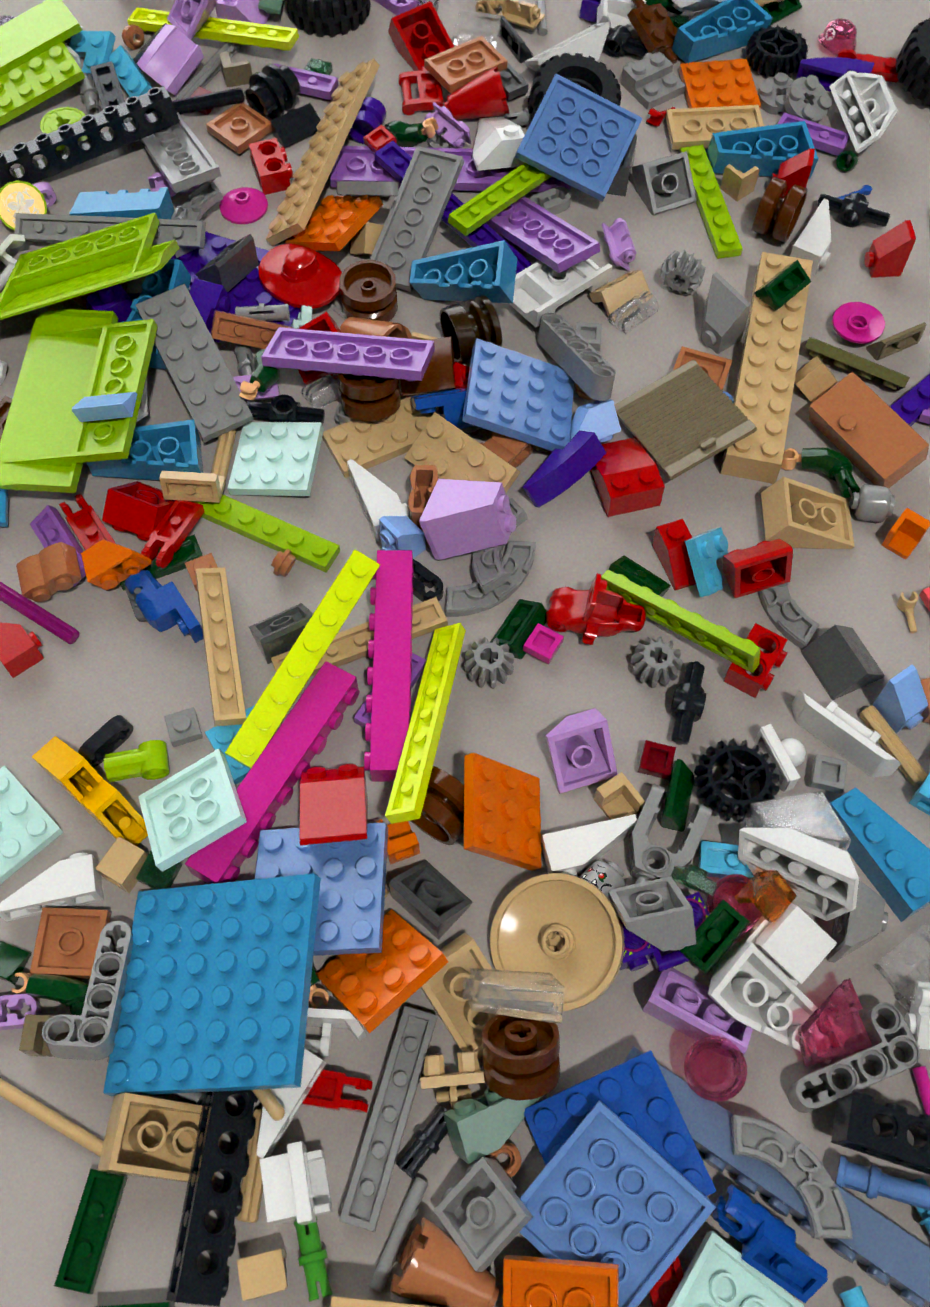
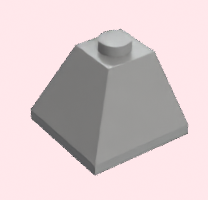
(665, 182)
(723, 315)
(656, 913)
(859, 925)

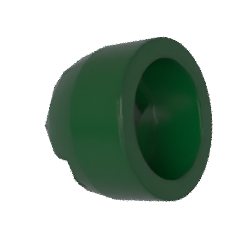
(844, 158)

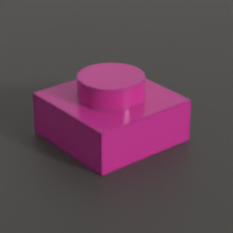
(543, 643)

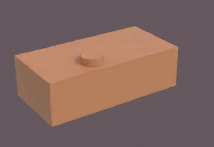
(868, 431)

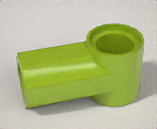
(147, 761)

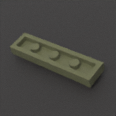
(866, 367)

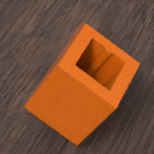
(110, 564)

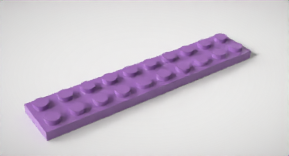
(359, 164)

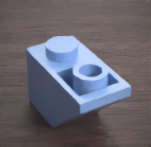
(597, 418)
(401, 534)

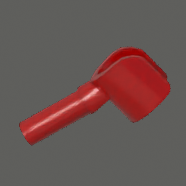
(656, 116)

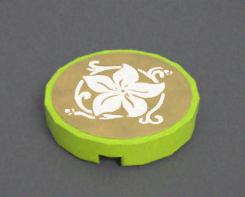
(20, 198)

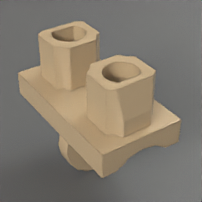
(435, 1076)

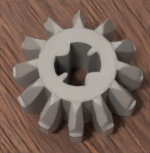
(682, 272)
(500, 661)
(667, 665)

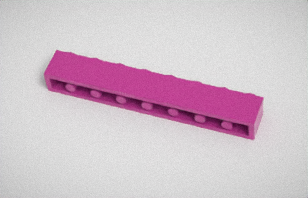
(391, 663)
(277, 771)

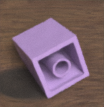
(466, 517)

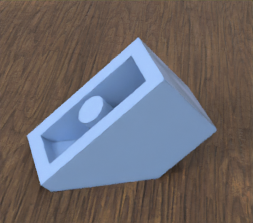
(902, 700)

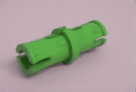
(313, 1260)

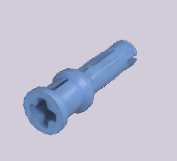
(874, 1182)

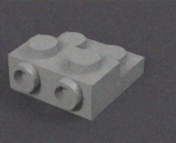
(652, 80)
(483, 1212)

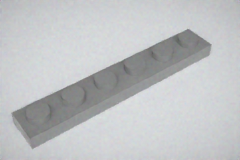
(388, 1120)

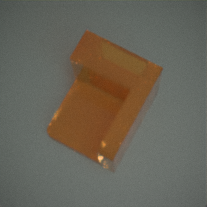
(768, 893)

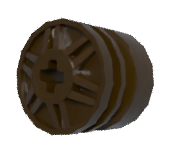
(468, 323)

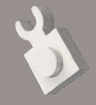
(919, 1016)

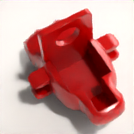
(593, 612)

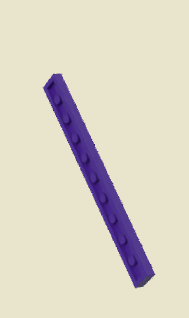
(396, 162)

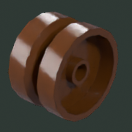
(779, 209)
(369, 290)
(369, 396)
(442, 808)
(520, 1057)

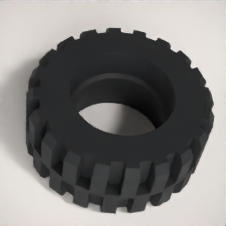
(328, 16)
(914, 63)
(578, 69)

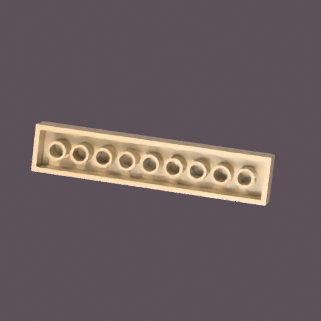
(767, 376)

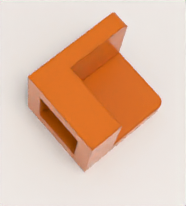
(906, 533)
(401, 842)

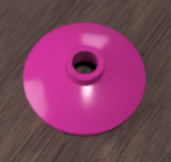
(243, 205)
(858, 322)

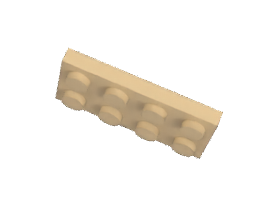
(696, 125)
(375, 441)
(458, 455)

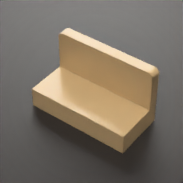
(620, 290)
(192, 486)

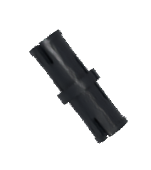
(425, 1144)

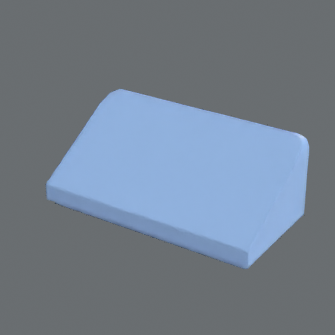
(105, 407)

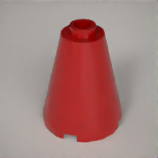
(479, 98)

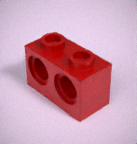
(270, 166)
(751, 685)

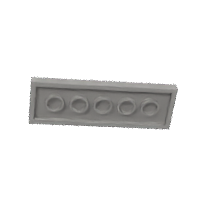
(181, 157)
(417, 211)
(195, 363)

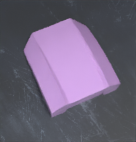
(171, 59)

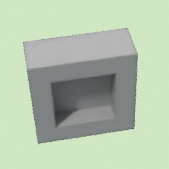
(591, 333)
(183, 727)
(828, 773)

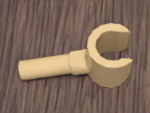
(907, 607)

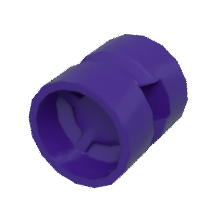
(368, 118)

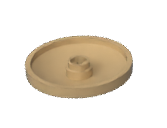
(560, 929)

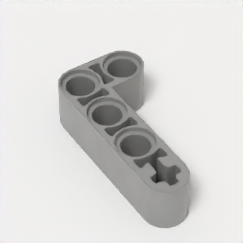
(100, 989)
(851, 1068)

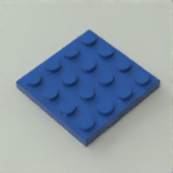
(638, 1097)

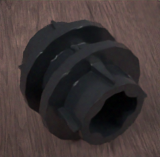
(273, 90)

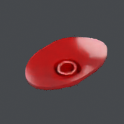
(299, 276)

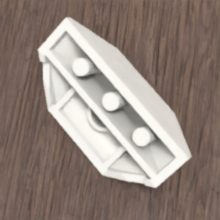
(587, 42)
(864, 106)
(813, 869)

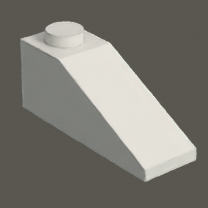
(815, 239)
(375, 497)
(577, 848)
(62, 885)
(291, 1100)

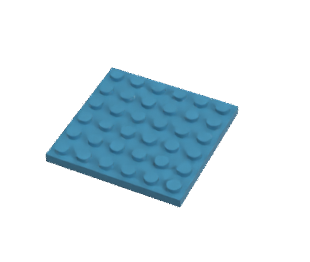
(217, 988)

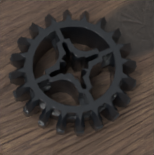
(776, 51)
(730, 759)

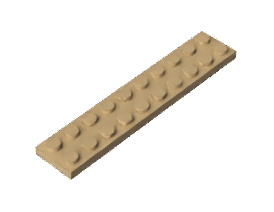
(322, 153)

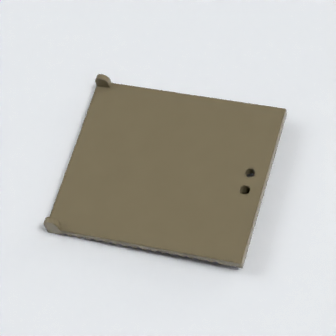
(683, 417)

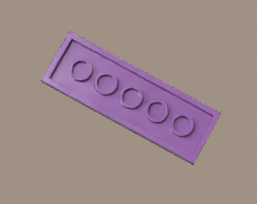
(544, 235)
(349, 353)

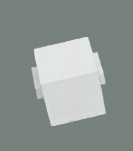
(792, 943)
(295, 1185)

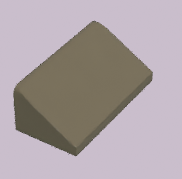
(896, 342)

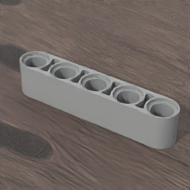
(576, 357)

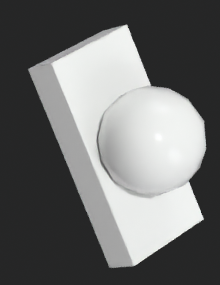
(785, 753)

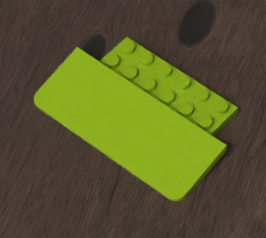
(35, 58)
(85, 265)
(65, 360)

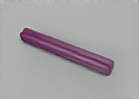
(38, 614)

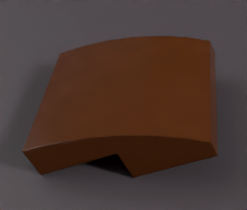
(439, 373)

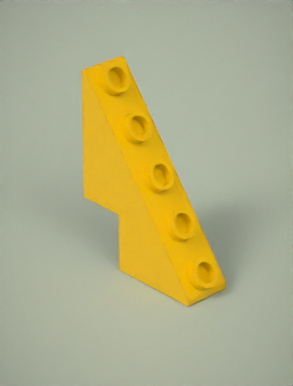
(91, 791)

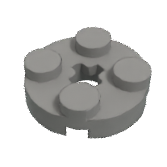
(770, 89)
(812, 90)

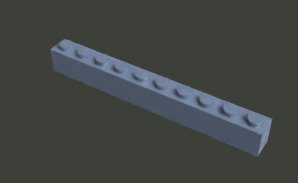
(876, 1243)

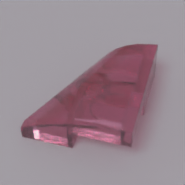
(834, 1027)

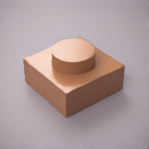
(205, 561)

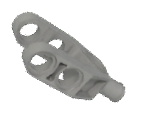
(641, 850)

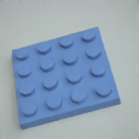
(578, 137)
(518, 396)
(350, 884)
(613, 1204)

